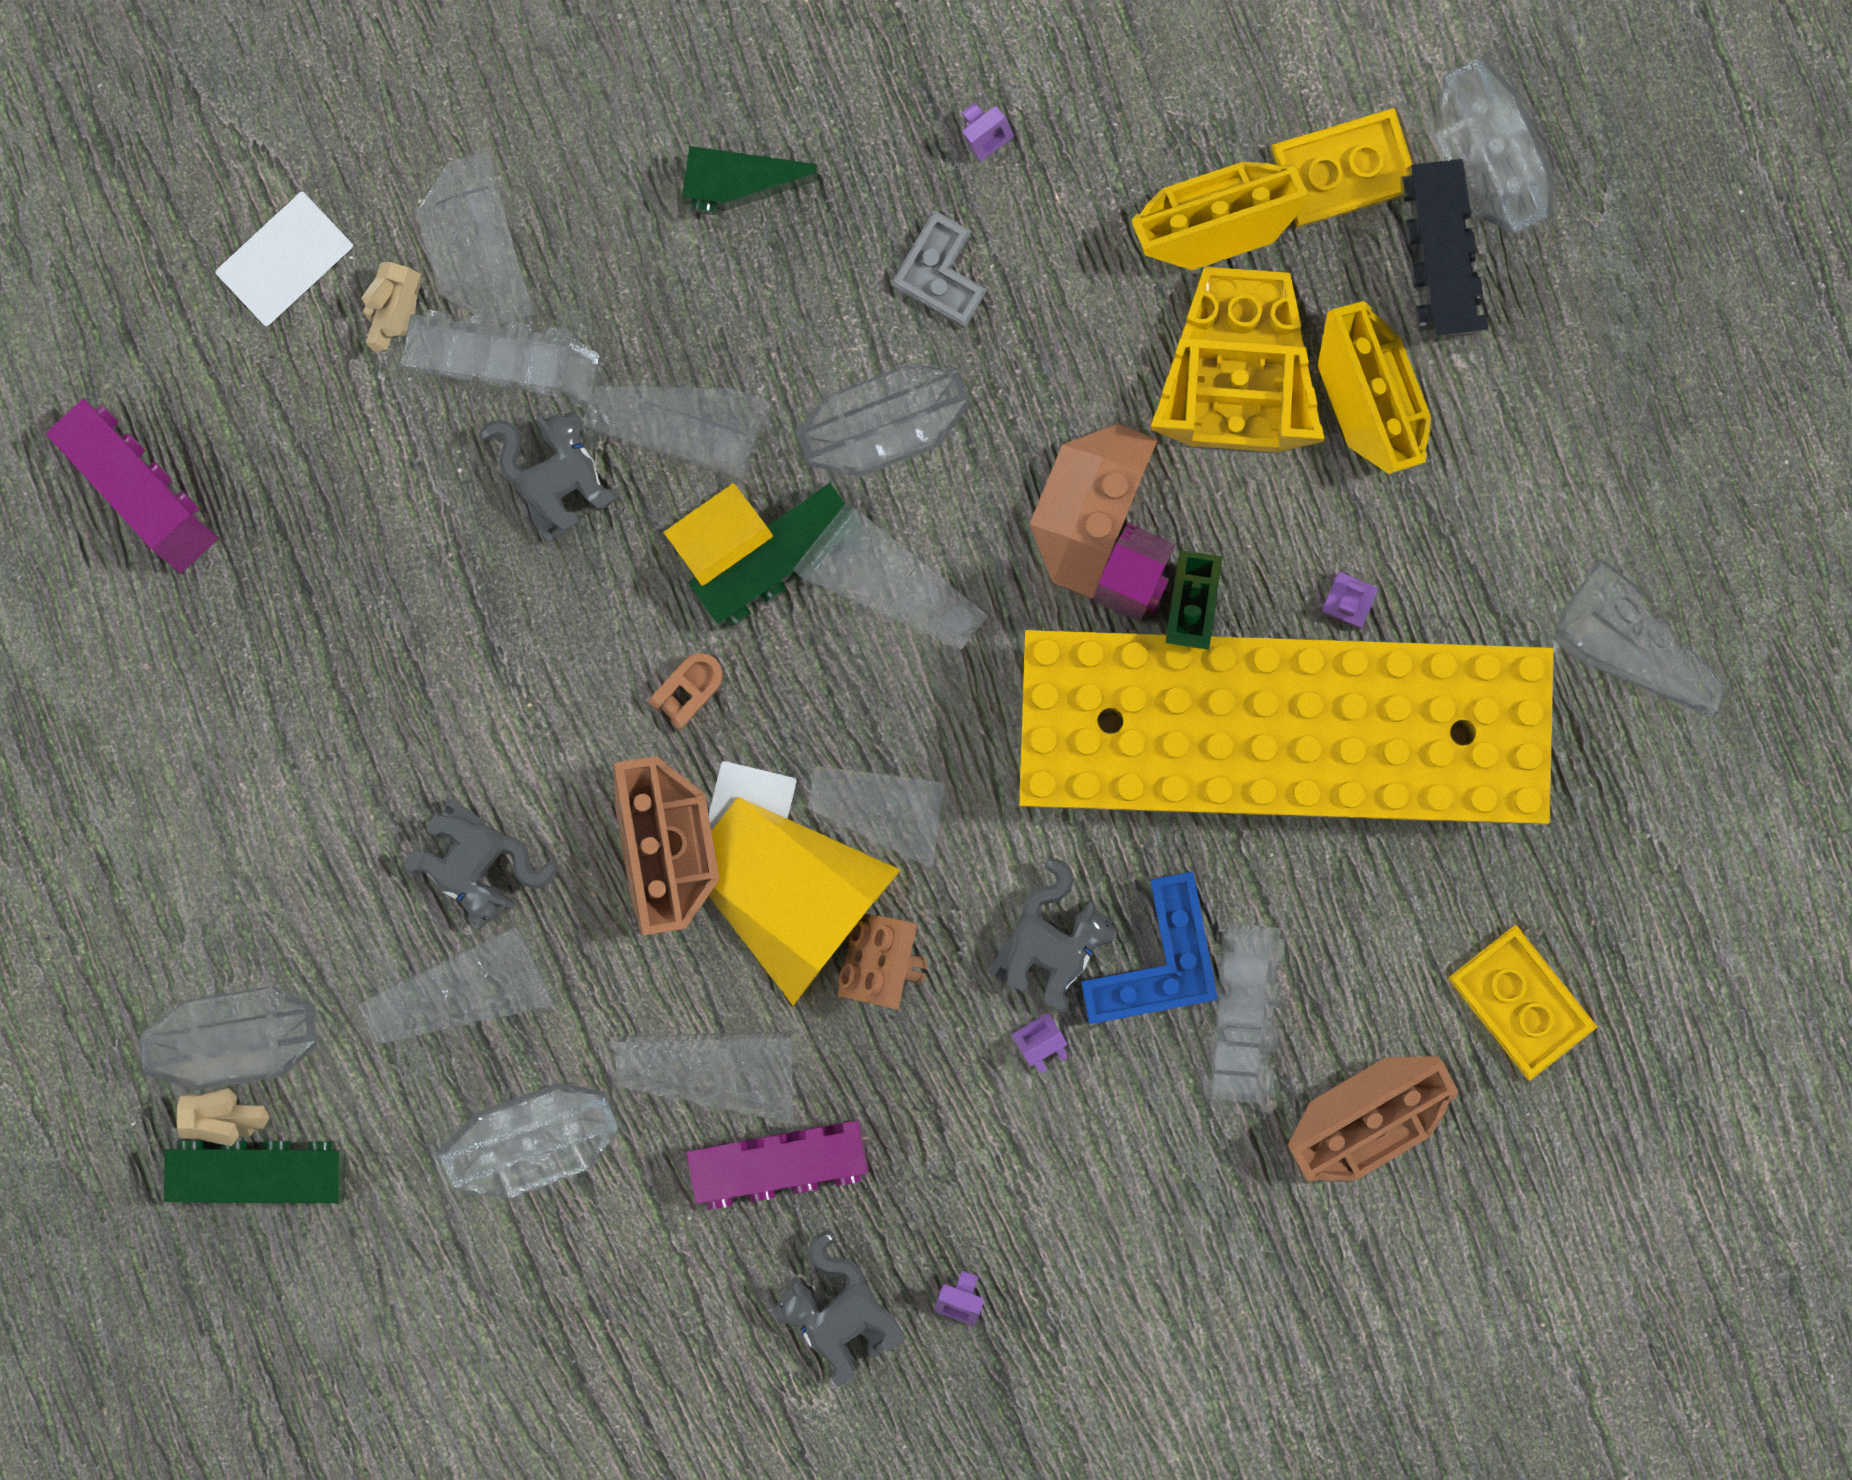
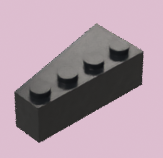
(1443, 249)

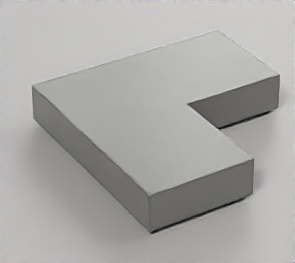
(928, 272)

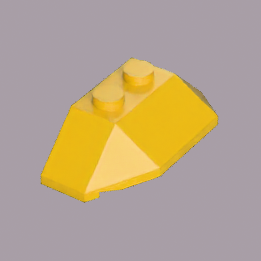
(1220, 214)
(1373, 389)

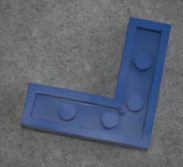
(1188, 969)

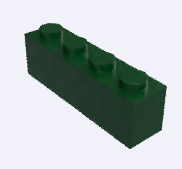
(770, 565)
(254, 1175)

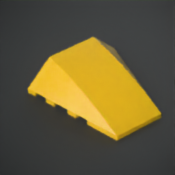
(1241, 368)
(791, 891)

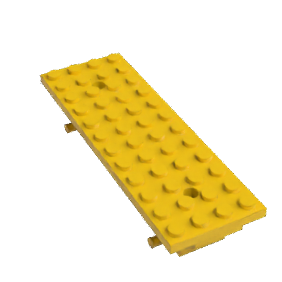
(1287, 727)

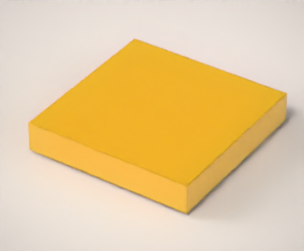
(718, 534)

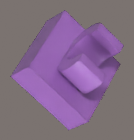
(985, 131)
(1349, 600)
(1039, 1041)
(959, 1301)

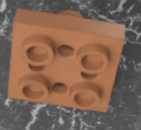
(880, 961)

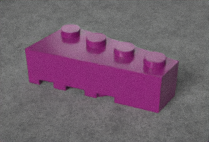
(132, 485)
(1134, 572)
(778, 1162)

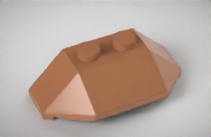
(1088, 504)
(663, 843)
(1372, 1118)

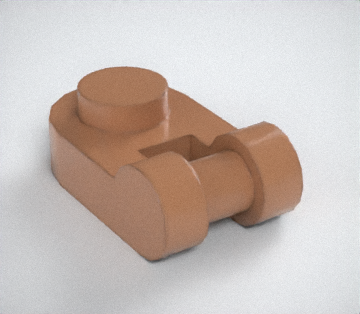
(700, 677)

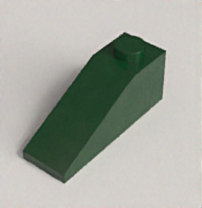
(733, 179)
(1194, 600)

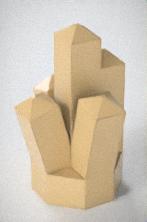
(390, 303)
(217, 1117)

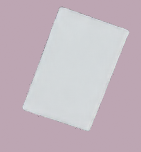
(284, 258)
(754, 785)

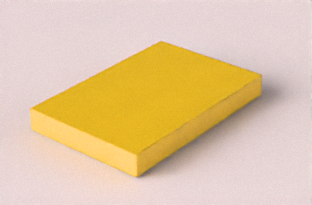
(1347, 165)
(1522, 1002)

